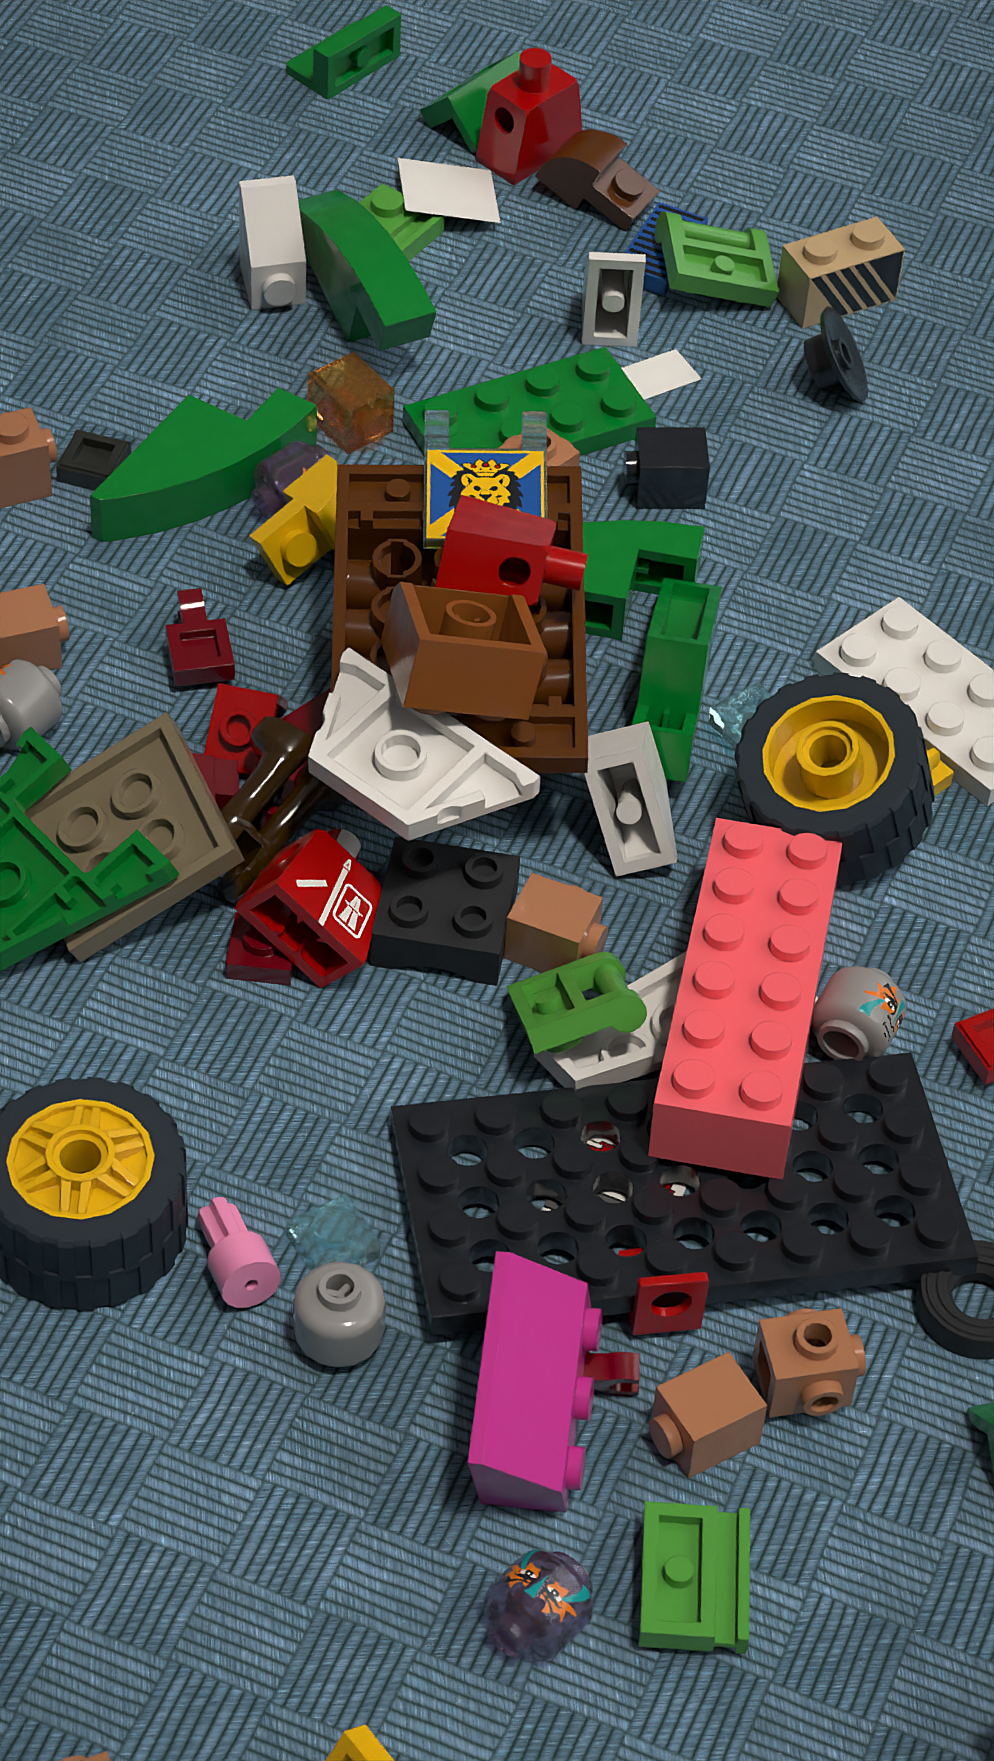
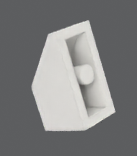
(271, 243)
(612, 298)
(631, 798)

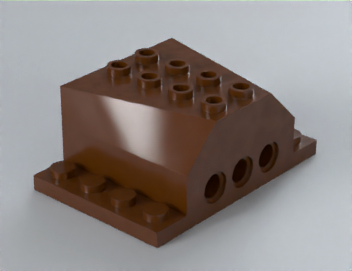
(383, 545)

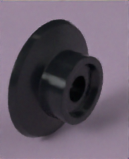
(835, 357)

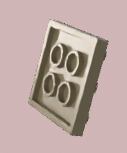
(145, 786)

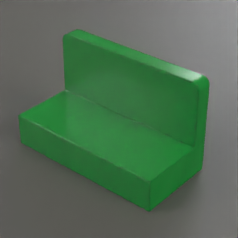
(349, 54)
(468, 100)

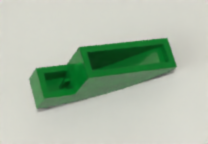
(363, 272)
(195, 465)
(632, 558)
(677, 670)

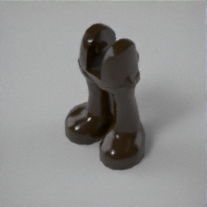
(280, 753)

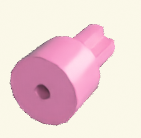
(237, 1257)

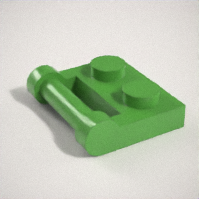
(717, 260)
(557, 1013)

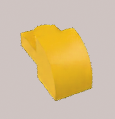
(304, 526)

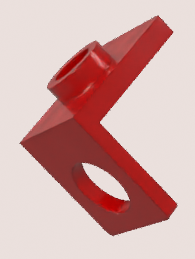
(232, 722)
(653, 1319)

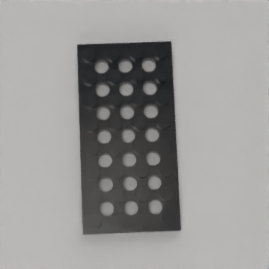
(653, 1218)

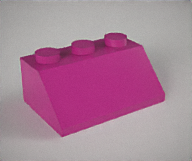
(532, 1387)

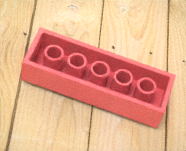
(746, 1000)

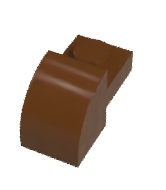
(592, 171)

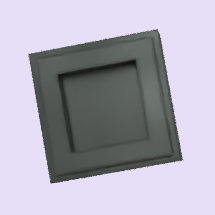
(91, 459)

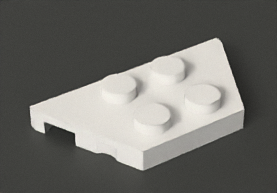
(409, 765)

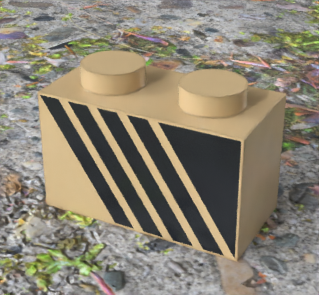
(840, 269)

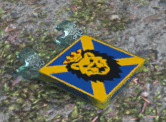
(490, 474)

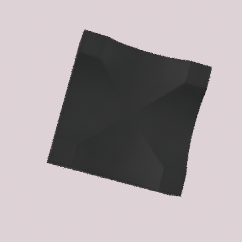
(445, 909)

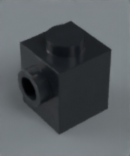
(668, 468)

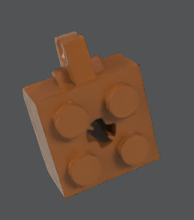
(462, 651)

